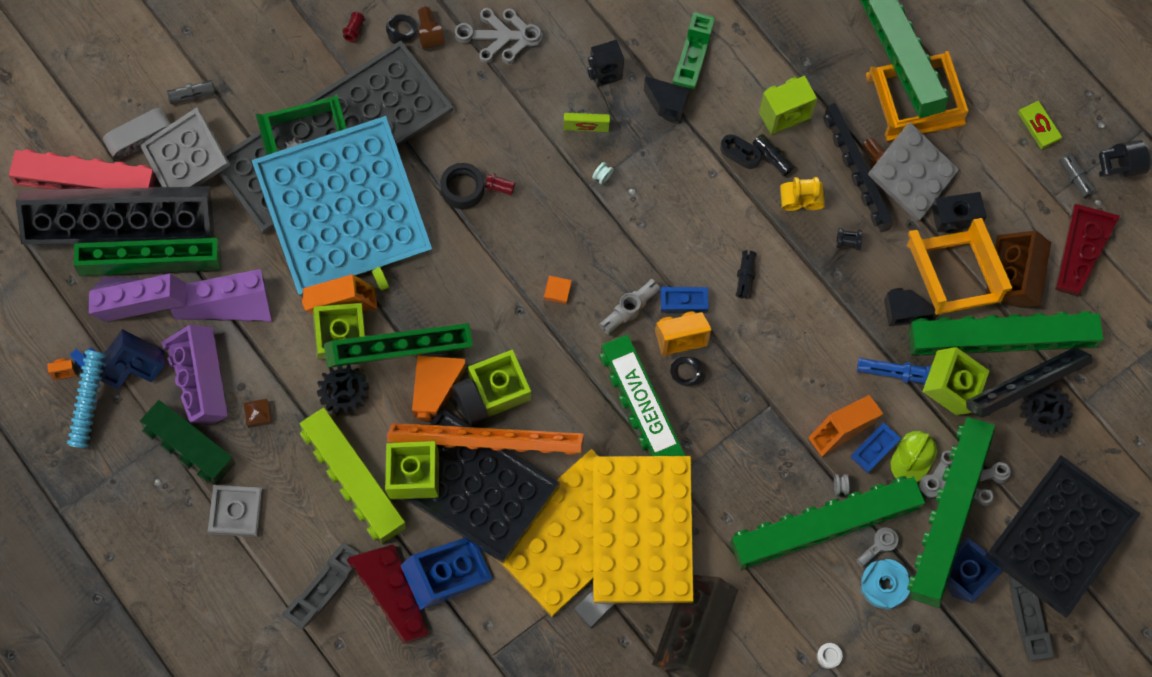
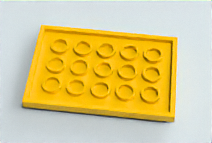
(642, 529)
(557, 550)

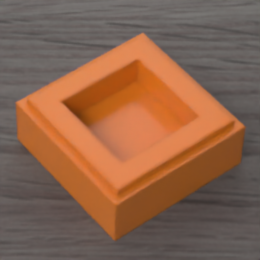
(557, 289)

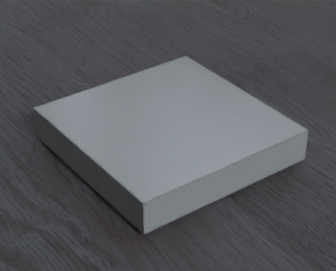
(235, 511)

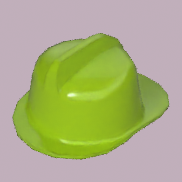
(914, 455)

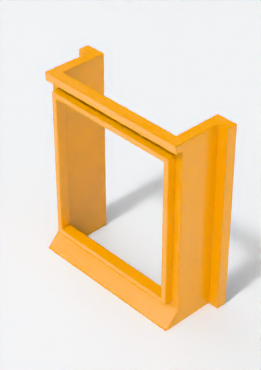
(942, 121)
(986, 257)

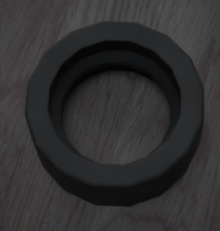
(462, 169)
(470, 402)

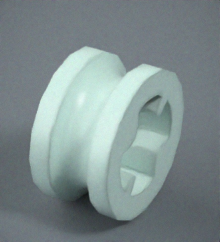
(602, 173)

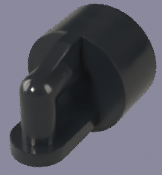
(1132, 157)

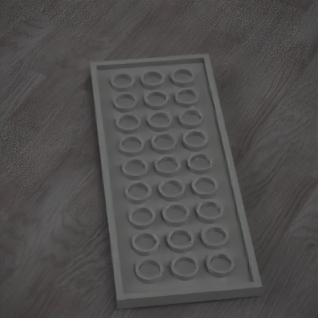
(384, 86)

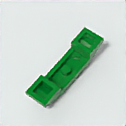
(694, 50)

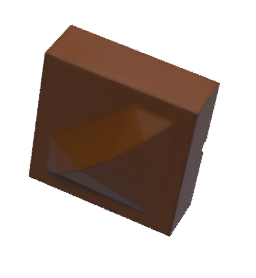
(257, 413)

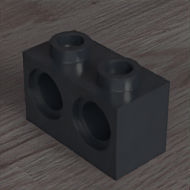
(606, 63)

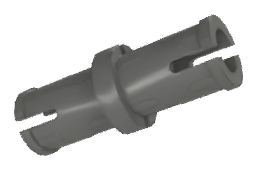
(191, 92)
(1077, 175)

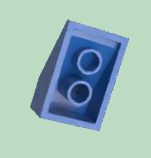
(445, 572)

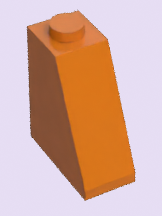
(340, 291)
(434, 384)
(845, 425)

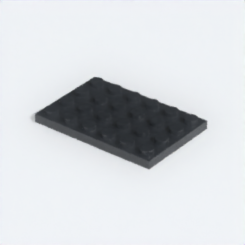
(486, 494)
(1062, 536)

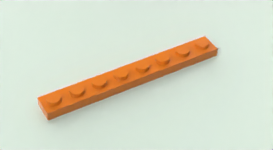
(487, 437)

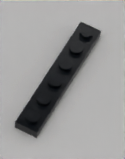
(853, 159)
(1028, 382)

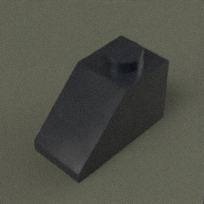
(666, 98)
(907, 306)

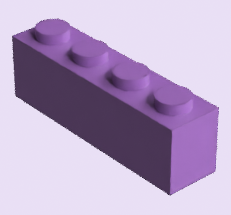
(127, 297)
(225, 298)
(198, 373)

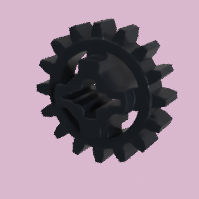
(336, 382)
(1045, 400)

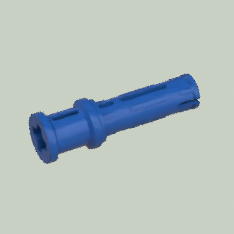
(905, 372)

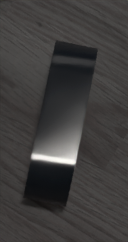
(740, 151)

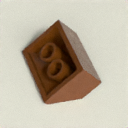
(1025, 263)

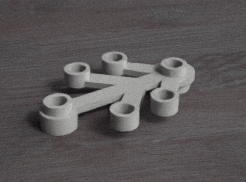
(501, 35)
(987, 474)

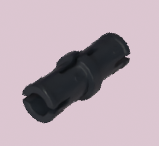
(773, 155)
(746, 274)

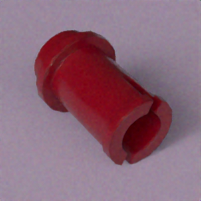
(354, 25)
(499, 184)

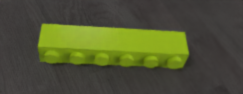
(352, 475)

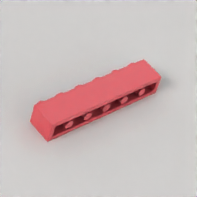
(73, 172)

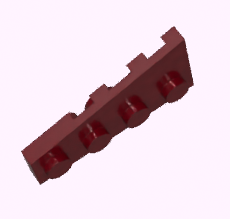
(1083, 244)
(386, 581)

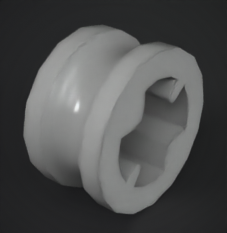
(841, 484)

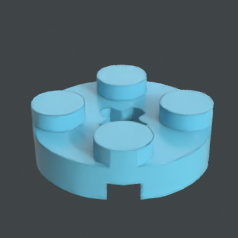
(872, 589)

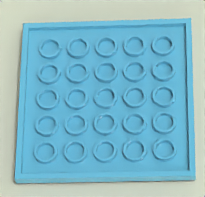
(341, 204)

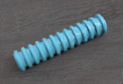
(86, 399)

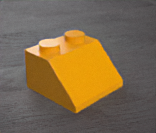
(682, 333)

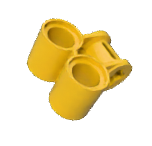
(802, 193)

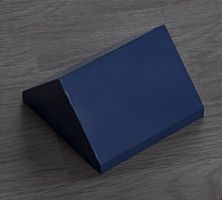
(971, 572)

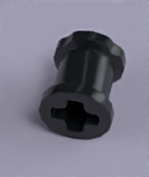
(849, 239)

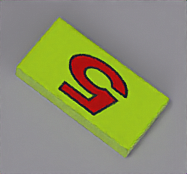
(586, 122)
(1039, 125)

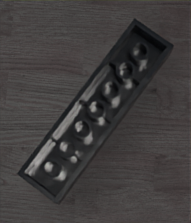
(114, 214)

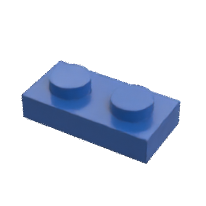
(684, 299)
(875, 448)

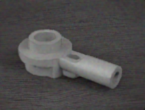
(884, 541)

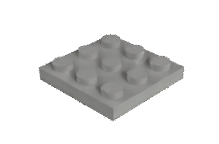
(185, 152)
(913, 171)

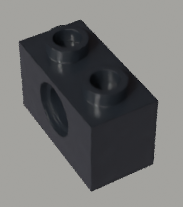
(968, 204)

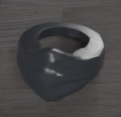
(393, 35)
(699, 377)

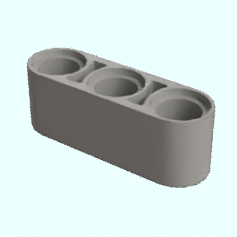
(128, 137)

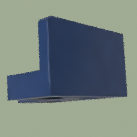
(131, 355)

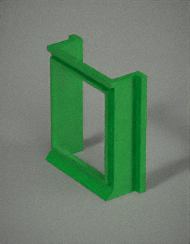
(267, 120)

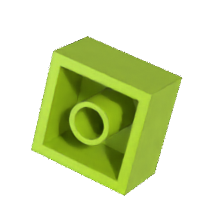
(787, 104)
(336, 323)
(955, 379)
(500, 382)
(412, 470)

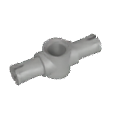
(621, 314)

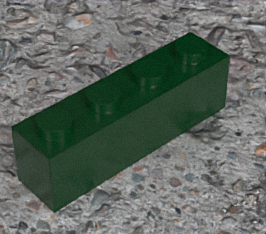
(187, 442)

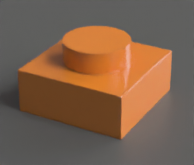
(62, 369)

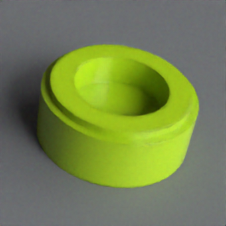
(380, 278)

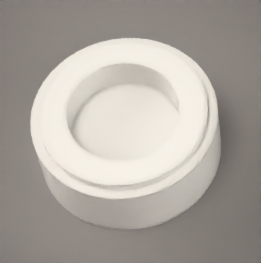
(829, 656)

